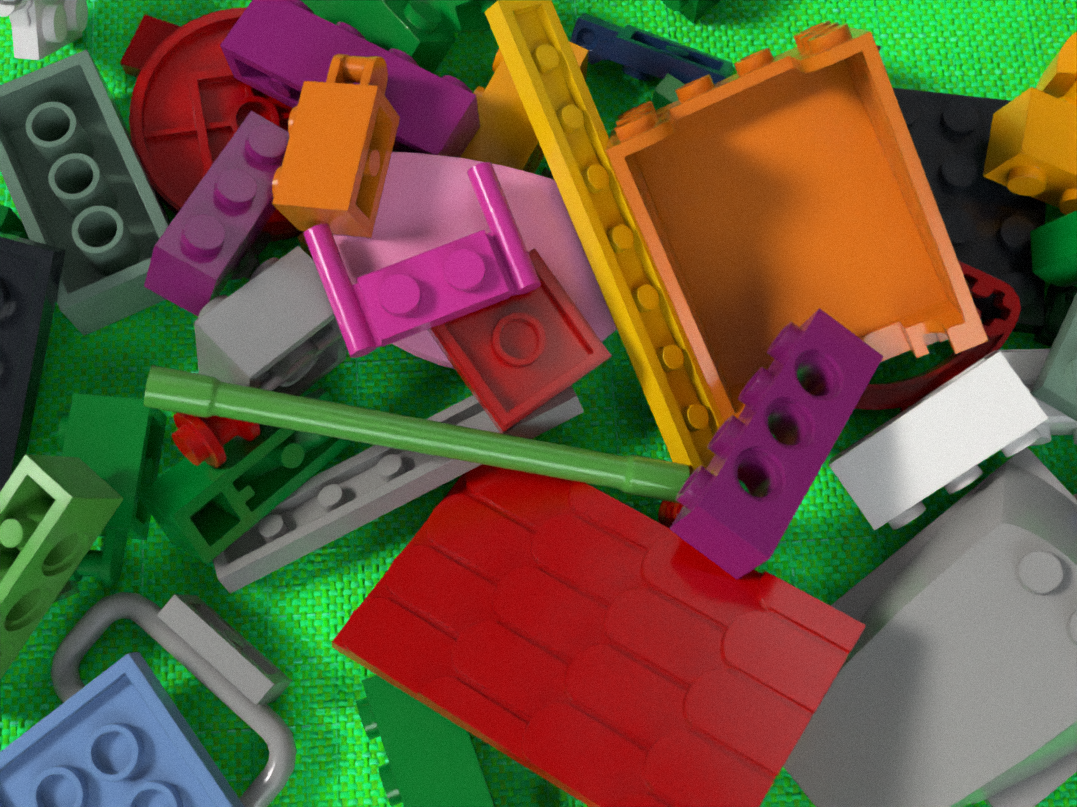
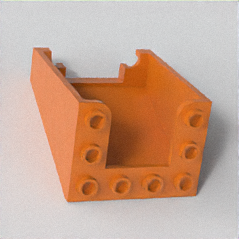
(792, 200)

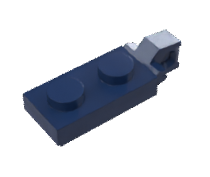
(644, 53)

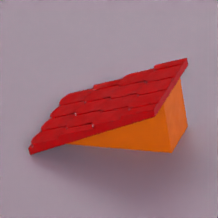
(599, 645)

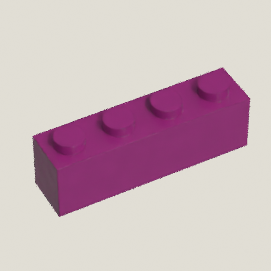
(285, 43)

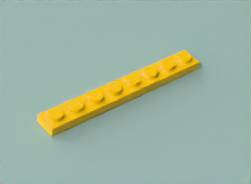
(617, 252)

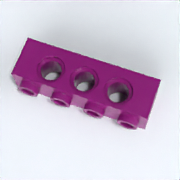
(805, 405)

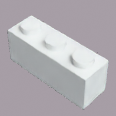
(939, 442)

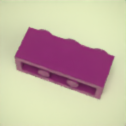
(219, 218)

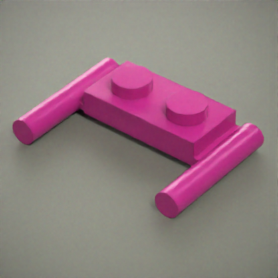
(432, 284)

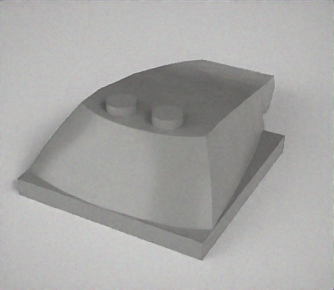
(961, 660)

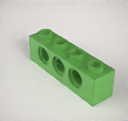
(47, 526)

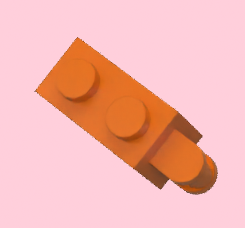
(338, 149)

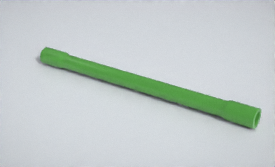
(208, 397)

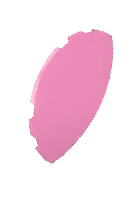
(433, 203)

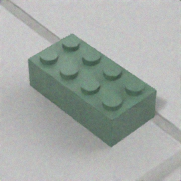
(81, 188)

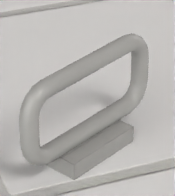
(208, 651)

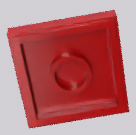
(522, 349)

